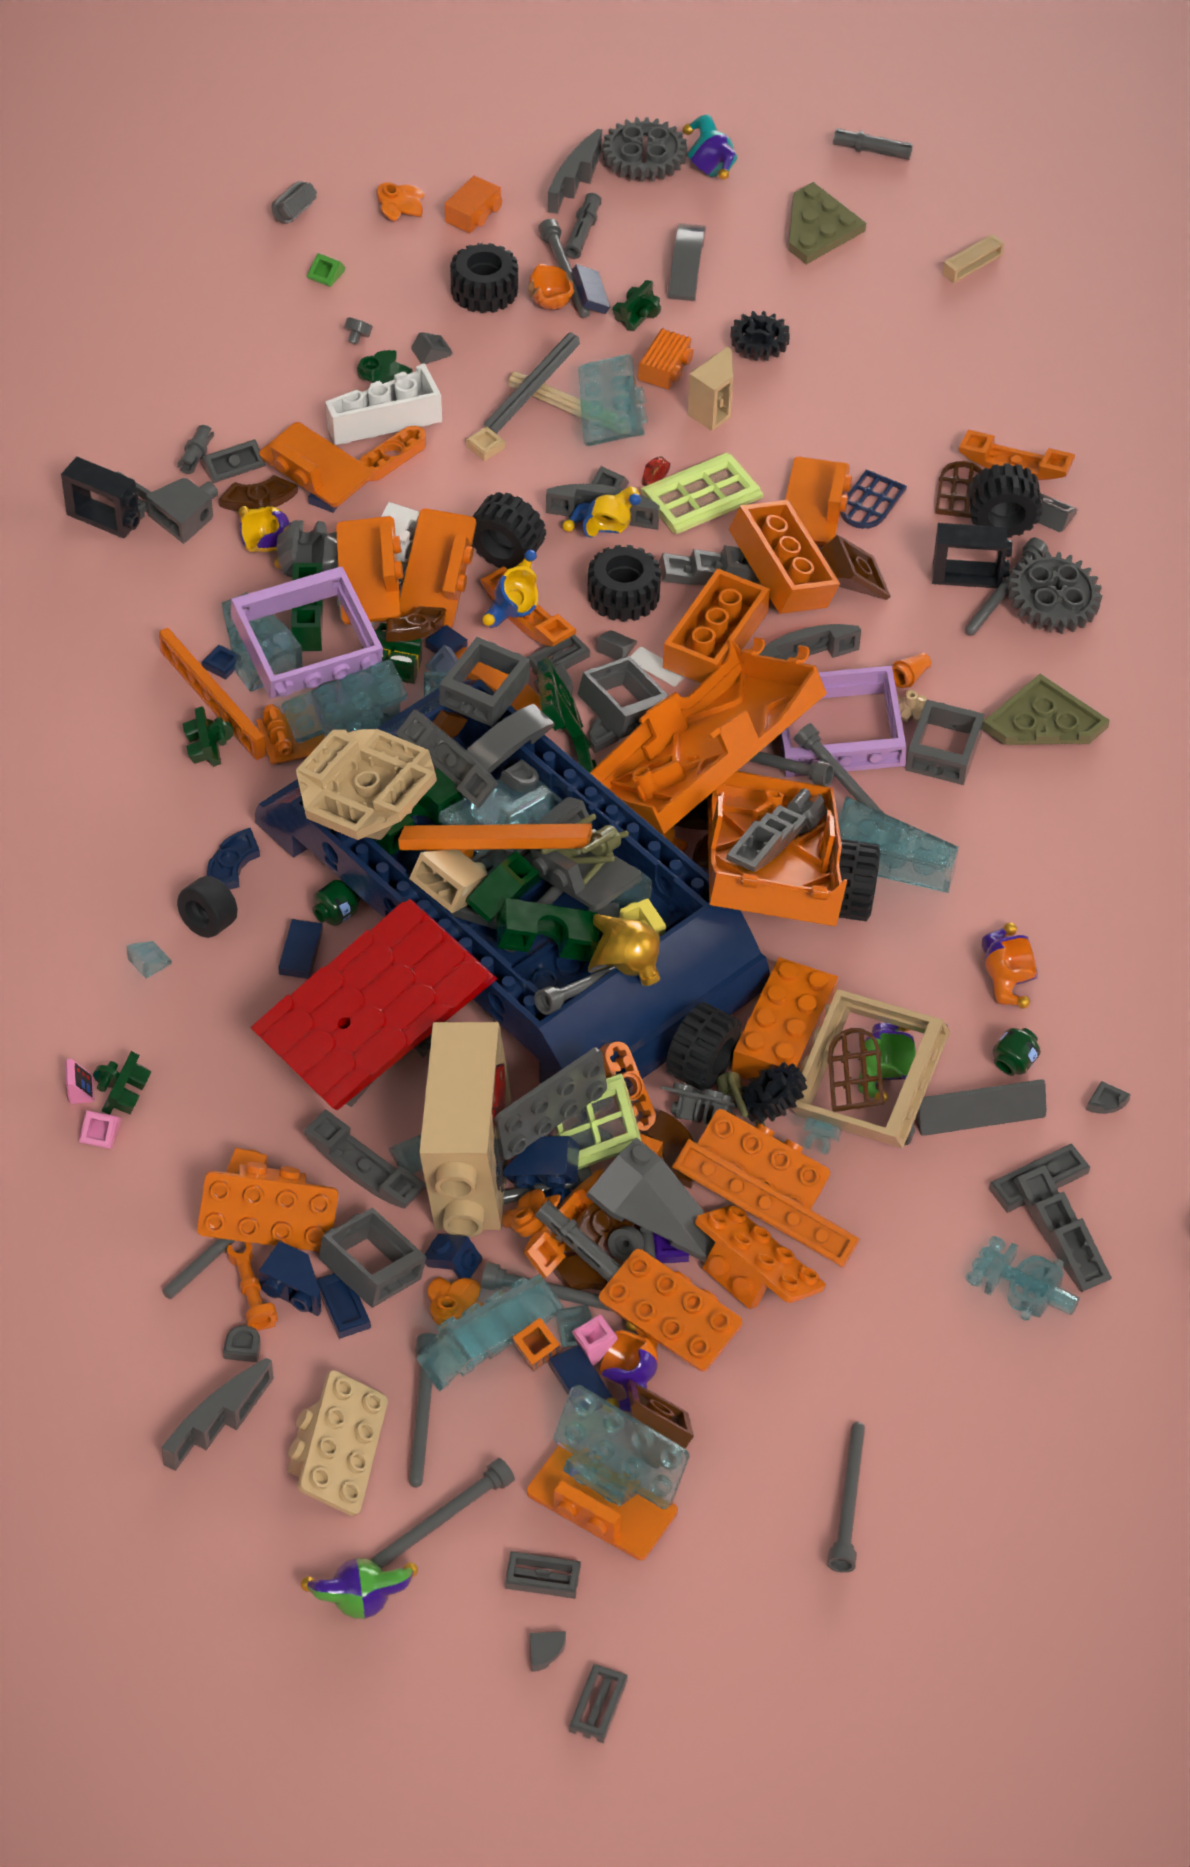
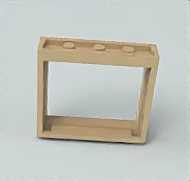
(915, 1084)

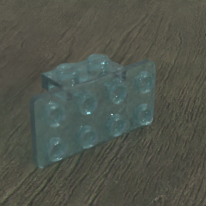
(611, 401)
(346, 703)
(502, 808)
(618, 1452)

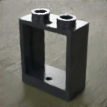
(84, 476)
(970, 572)

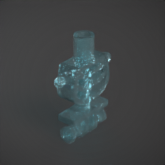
(1047, 1291)

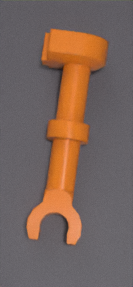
(259, 1315)

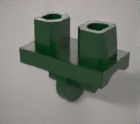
(639, 305)
(210, 736)
(120, 1097)

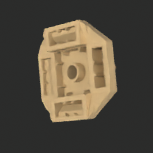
(364, 781)

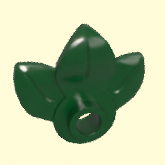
(381, 367)

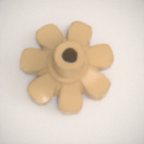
(911, 705)

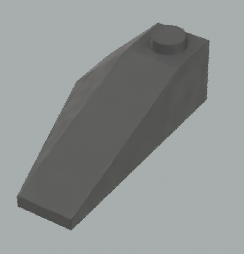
(649, 1194)

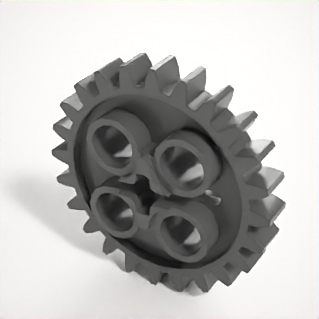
(624, 148)
(1054, 592)

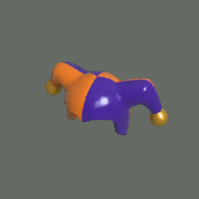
(1009, 963)
(628, 1359)

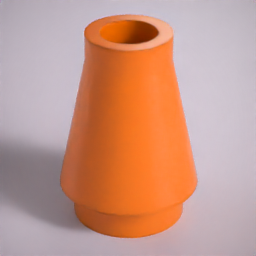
(910, 669)

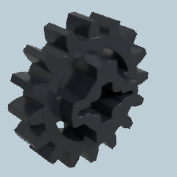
(760, 335)
(773, 1092)

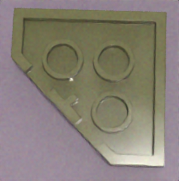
(820, 223)
(1045, 715)

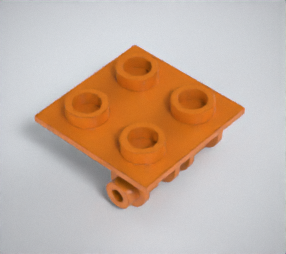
(279, 738)

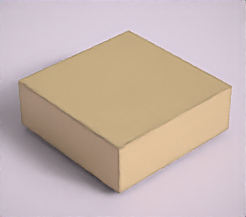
(485, 443)

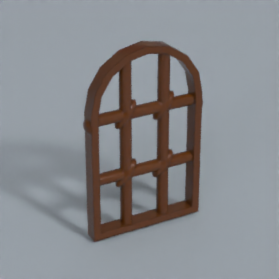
(953, 495)
(848, 1080)

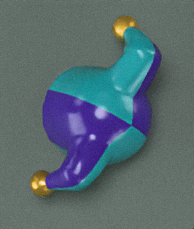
(712, 150)

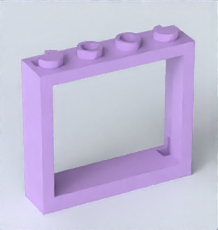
(293, 595)
(860, 754)

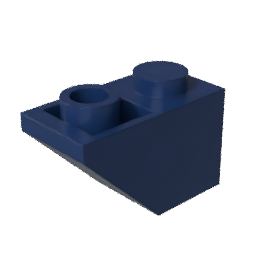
(547, 1162)
(291, 1277)

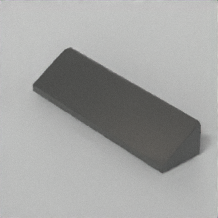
(982, 1107)

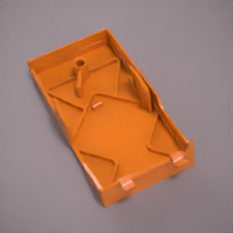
(704, 738)
(797, 883)

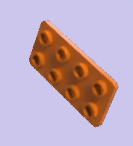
(316, 464)
(819, 495)
(370, 561)
(438, 562)
(765, 1157)
(266, 1207)
(751, 1261)
(671, 1309)
(630, 1528)

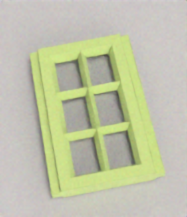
(702, 493)
(603, 1125)

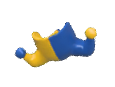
(605, 513)
(514, 594)

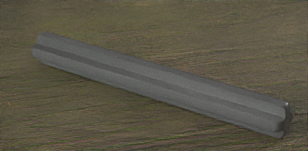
(532, 382)

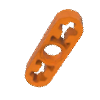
(383, 464)
(639, 1091)

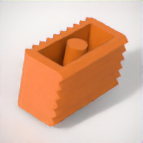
(473, 204)
(665, 359)

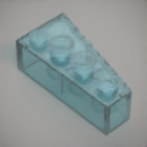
(906, 851)
(486, 1329)

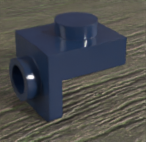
(453, 1253)

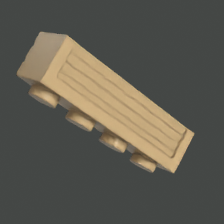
(973, 258)

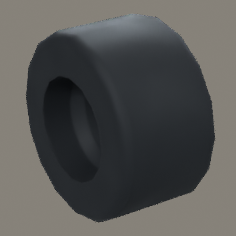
(207, 906)

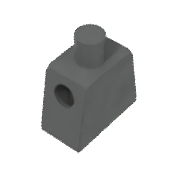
(182, 507)

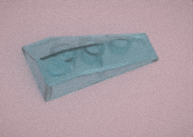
(275, 640)

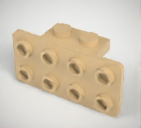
(338, 1443)

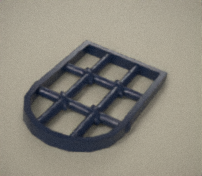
(869, 491)

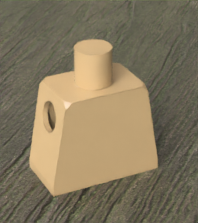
(448, 877)

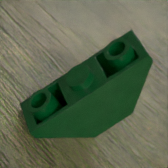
(508, 880)

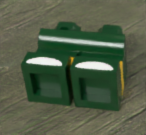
(404, 654)

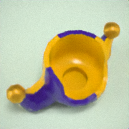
(261, 528)

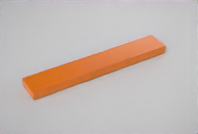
(212, 693)
(495, 836)
(766, 1203)

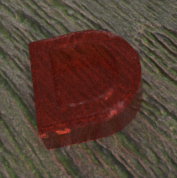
(655, 470)

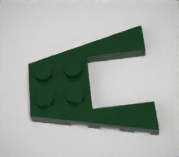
(561, 708)

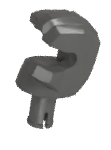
(305, 547)

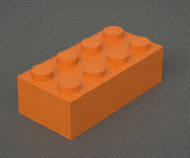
(784, 556)
(722, 611)
(784, 1018)

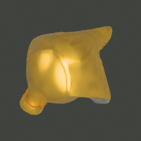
(627, 946)

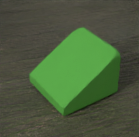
(325, 270)

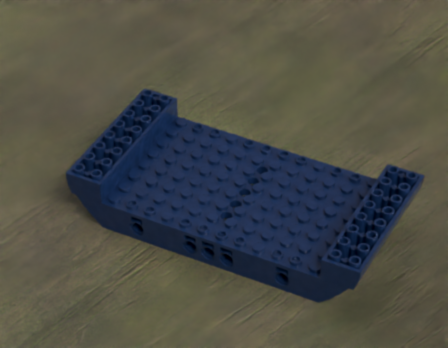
(701, 956)

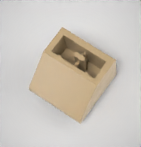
(712, 390)

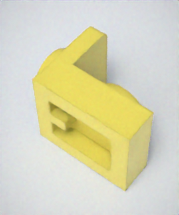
(644, 912)

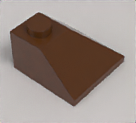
(854, 568)
(660, 1414)

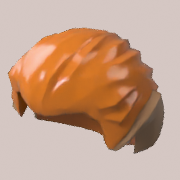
(550, 287)

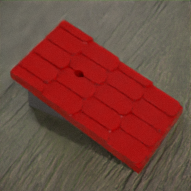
(372, 1004)

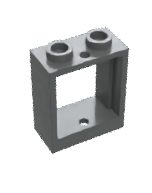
(611, 675)
(484, 707)
(953, 766)
(375, 1288)

